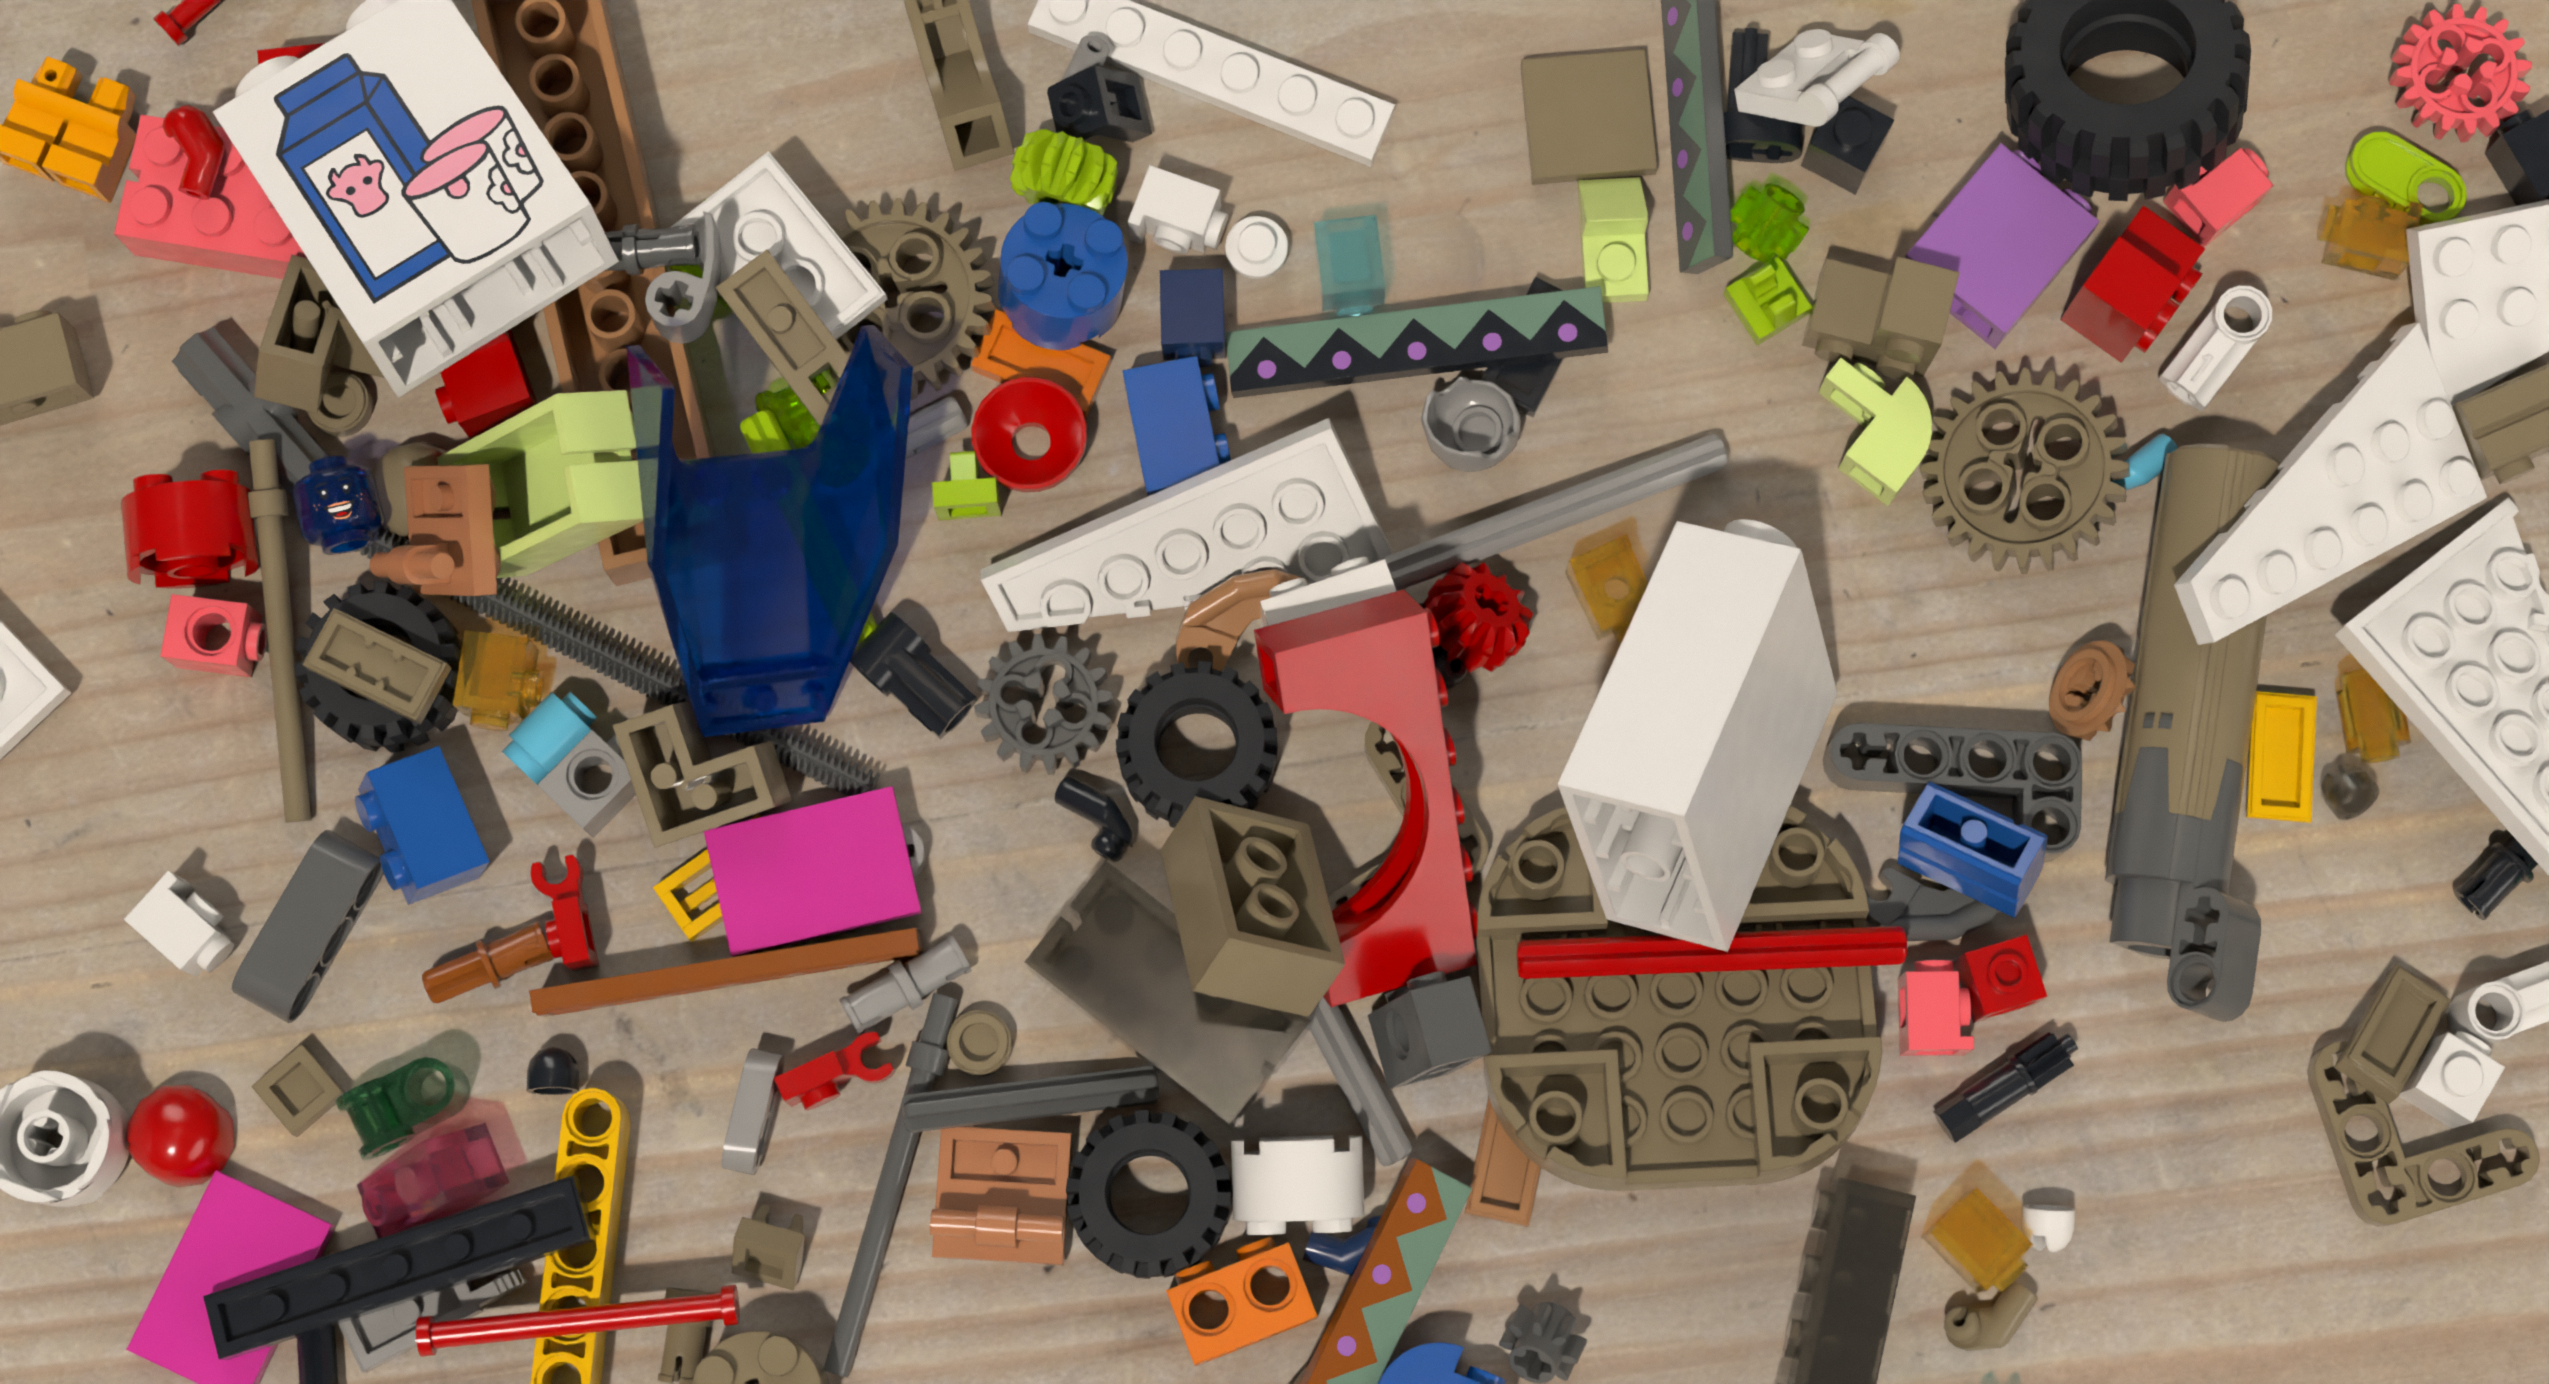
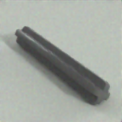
(1030, 1099)

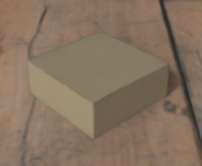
(298, 1090)

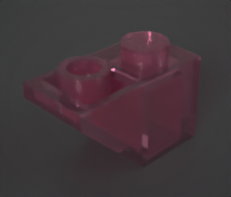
(433, 1181)

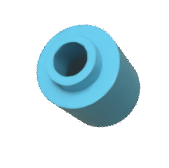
(548, 735)

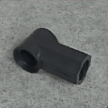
(900, 664)

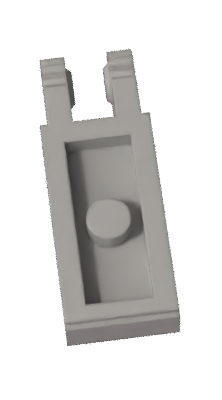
(392, 1331)

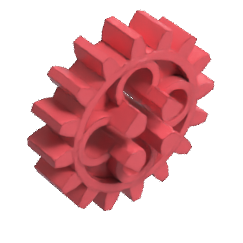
(2492, 81)

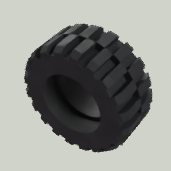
(2126, 145)

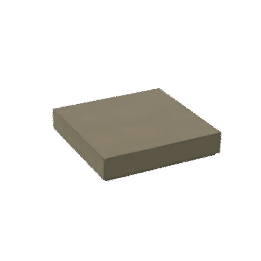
(1588, 117)

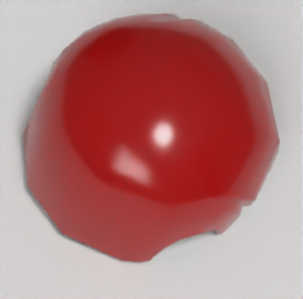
(180, 1135)

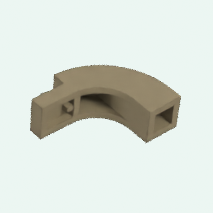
(959, 81)

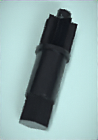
(2006, 1085)

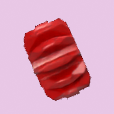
(1478, 617)

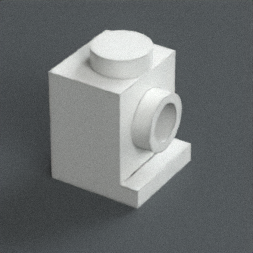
(1177, 213)
(181, 926)

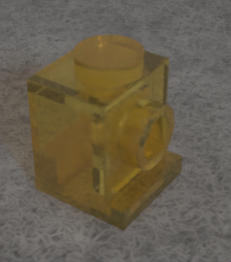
(2368, 235)
(1592, 571)

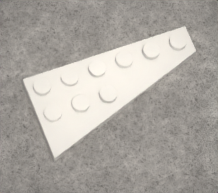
(2482, 294)
(2349, 491)
(1273, 508)

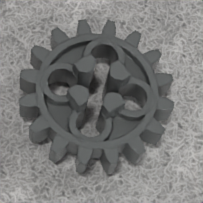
(1076, 687)

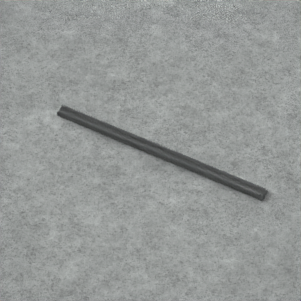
(644, 677)

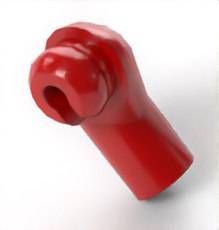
(201, 145)

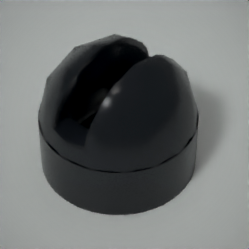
(552, 1073)

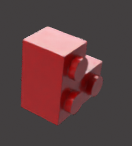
(2132, 286)
(486, 387)

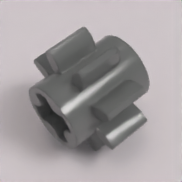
(1543, 1342)

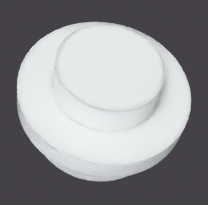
(1256, 247)

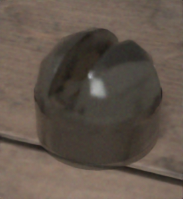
(2349, 791)

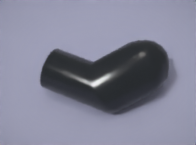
(1102, 811)

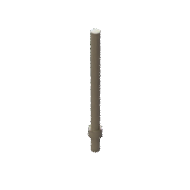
(268, 507)

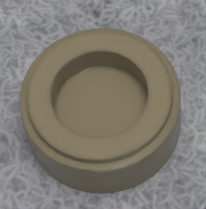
(344, 405)
(979, 1043)

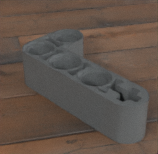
(1952, 770)

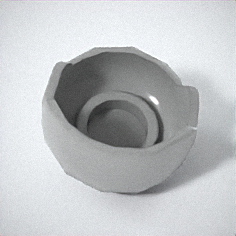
(1471, 424)

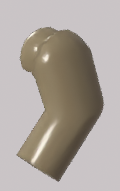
(1990, 1326)

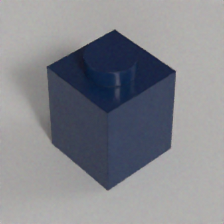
(1192, 315)

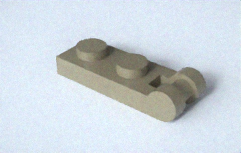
(785, 329)

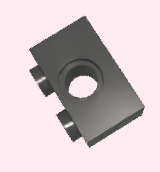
(1428, 1029)

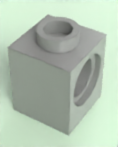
(565, 780)

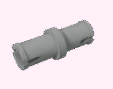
(905, 984)

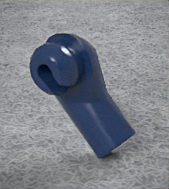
(1339, 1253)

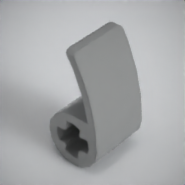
(700, 292)

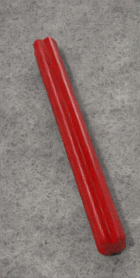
(1747, 952)

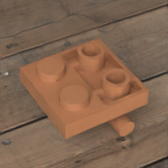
(447, 533)
(1001, 1195)

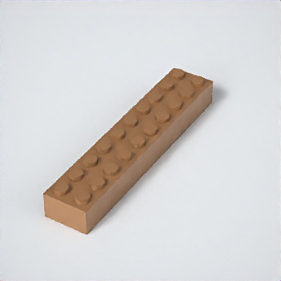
(573, 85)

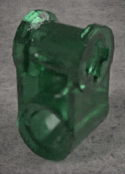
(392, 1109)

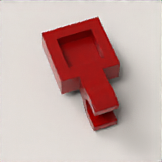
(571, 930)
(818, 1079)

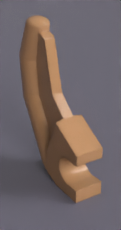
(1224, 614)

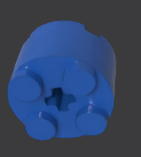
(1062, 275)

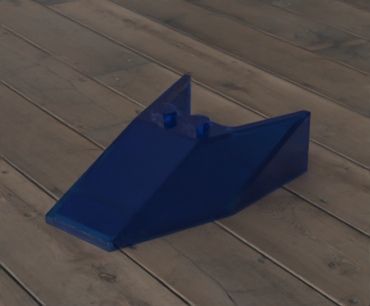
(774, 552)

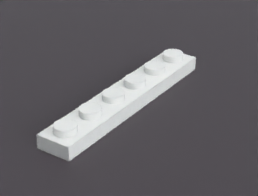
(1222, 73)

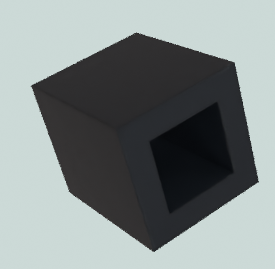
(1848, 144)
(2523, 157)

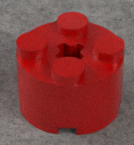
(188, 529)

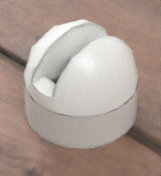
(2048, 1226)

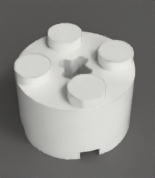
(91, 1147)
(1297, 1182)

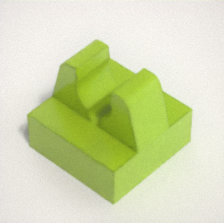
(1767, 300)
(966, 492)

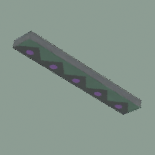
(1697, 134)

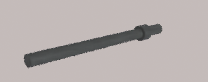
(926, 1062)

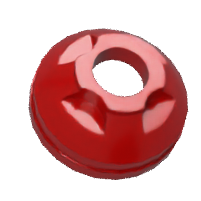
(1021, 405)

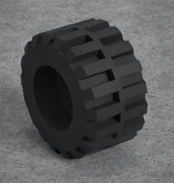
(394, 613)
(1186, 693)
(1093, 1178)

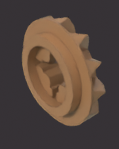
(2080, 676)

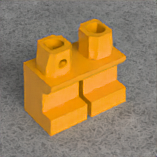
(66, 138)

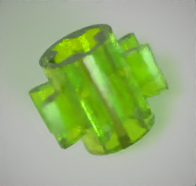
(1768, 222)

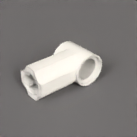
(2215, 348)
(2518, 1002)

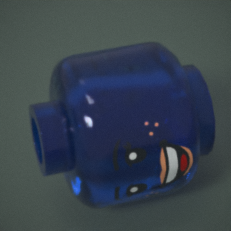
(338, 506)

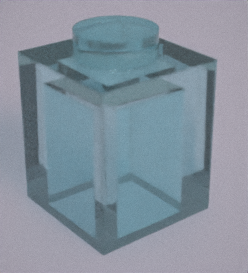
(1349, 265)

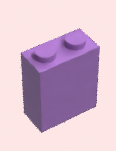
(2007, 239)

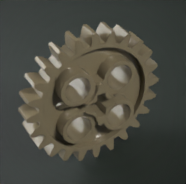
(885, 246)
(2079, 482)

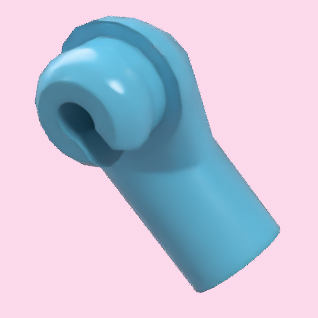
(2147, 462)

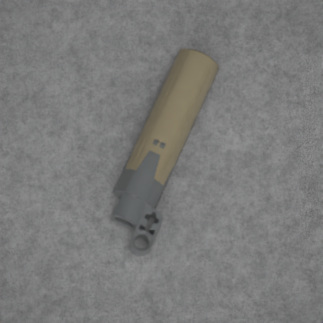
(2189, 753)

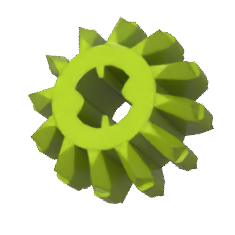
(1063, 170)

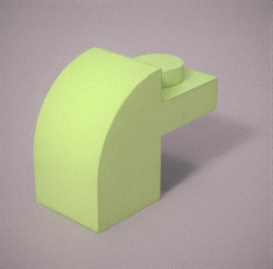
(1895, 426)

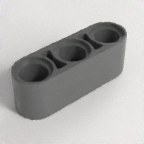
(308, 926)

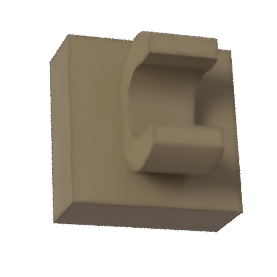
(769, 1251)

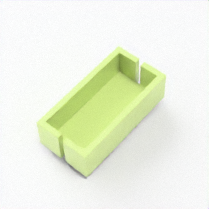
(561, 475)

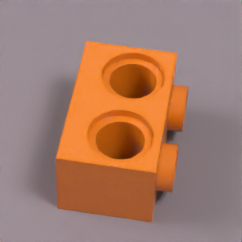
(1247, 1318)

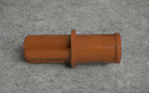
(489, 963)

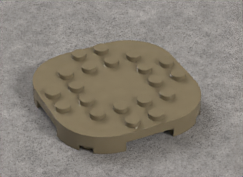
(1674, 1070)

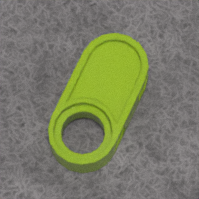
(2393, 171)

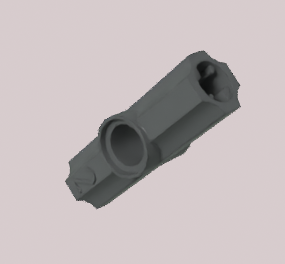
(229, 388)

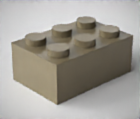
(1251, 907)

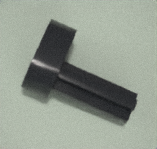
(1750, 135)

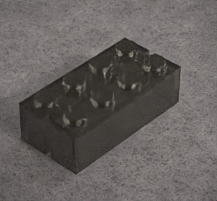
(1134, 983)

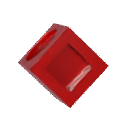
(2001, 978)

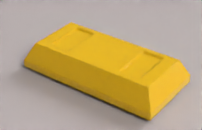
(2281, 757)

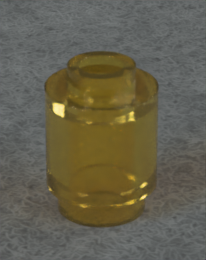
(2370, 719)

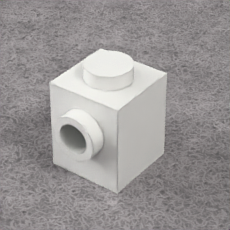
(2452, 1078)

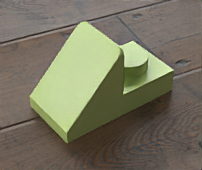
(1613, 238)

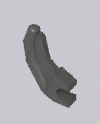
(1926, 911)

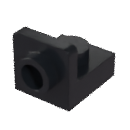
(1100, 104)

